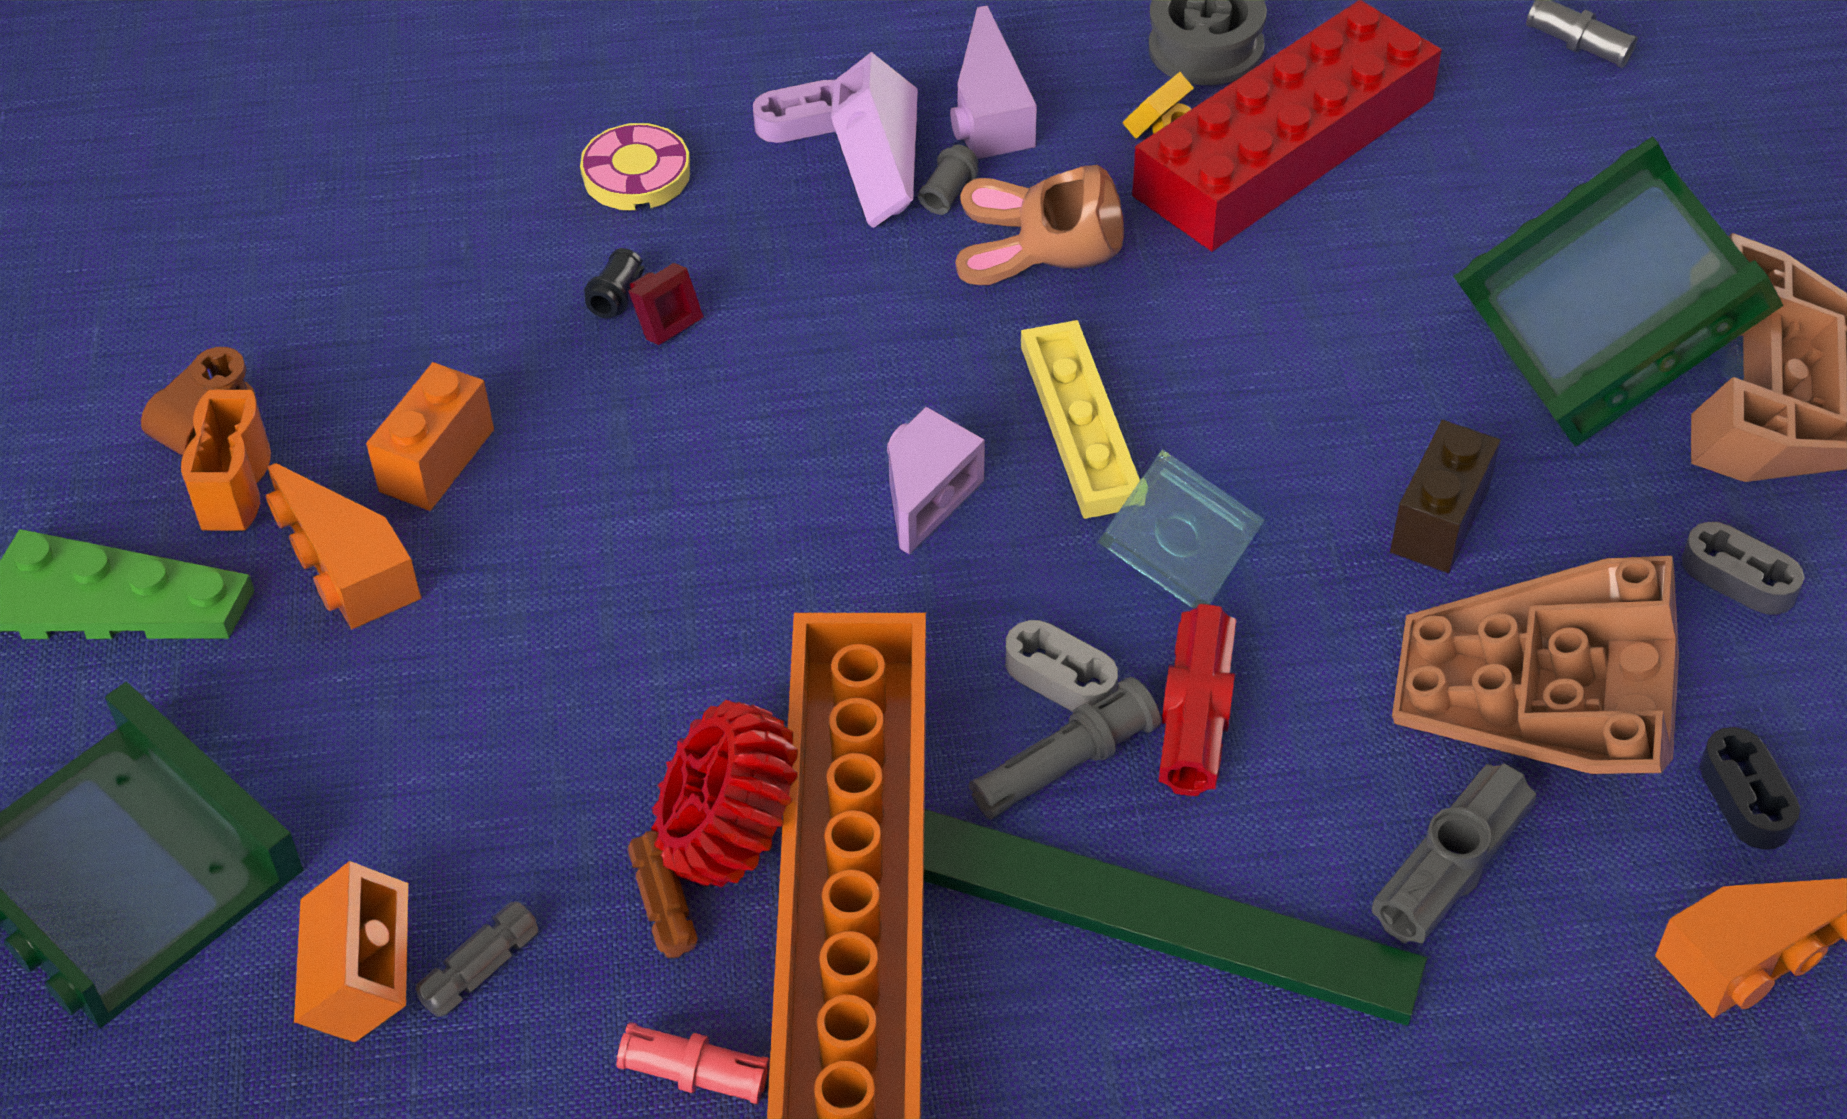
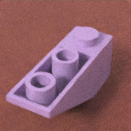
(877, 133)

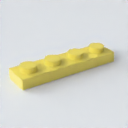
(1080, 417)

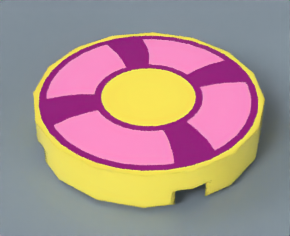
(635, 166)

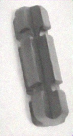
(476, 959)

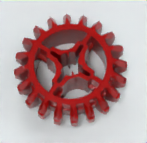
(724, 793)

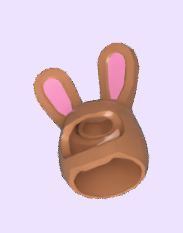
(1063, 223)

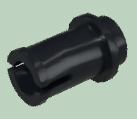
(608, 292)

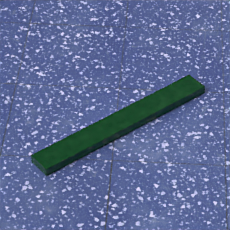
(1172, 918)

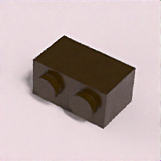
(1444, 496)

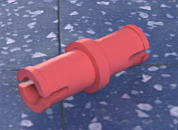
(693, 1063)

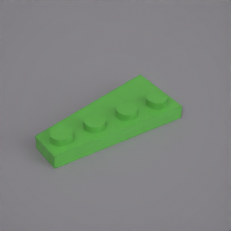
(108, 590)

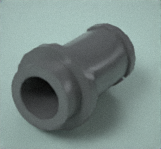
(954, 170)

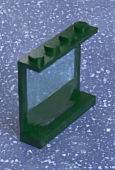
(1616, 291)
(132, 862)

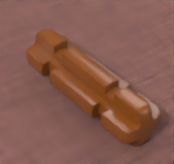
(662, 898)

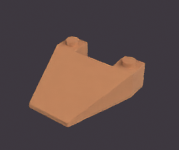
(1794, 389)

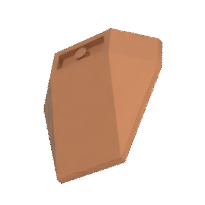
(1552, 668)

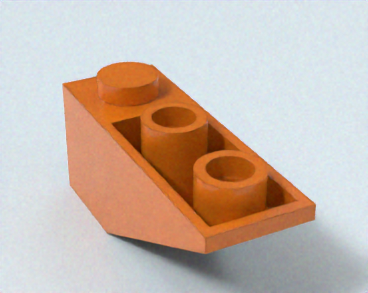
(351, 547)
(1749, 936)

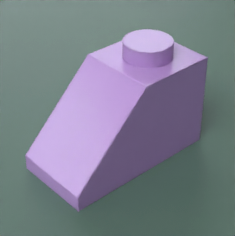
(931, 473)

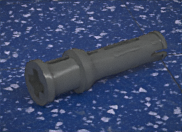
(1089, 734)

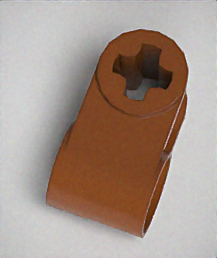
(171, 410)

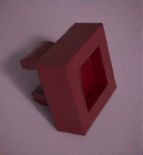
(665, 303)

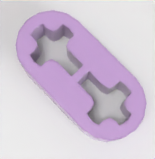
(800, 111)

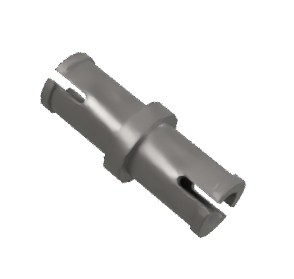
(1582, 31)

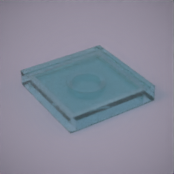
(1181, 531)

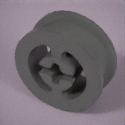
(1206, 47)

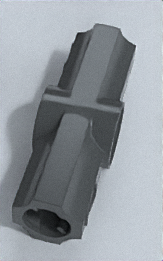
(1435, 877)

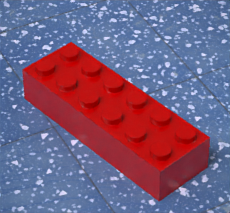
(1284, 124)

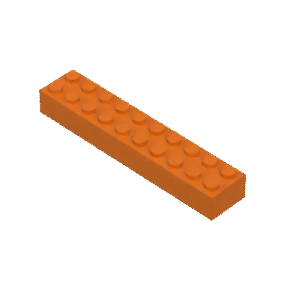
(852, 873)

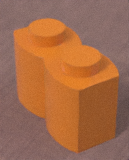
(226, 460)

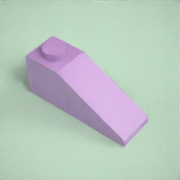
(993, 100)

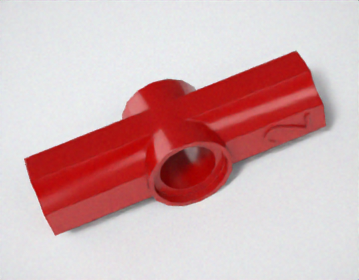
(1197, 700)

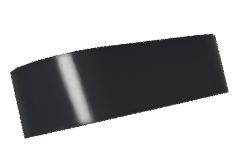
(1758, 784)

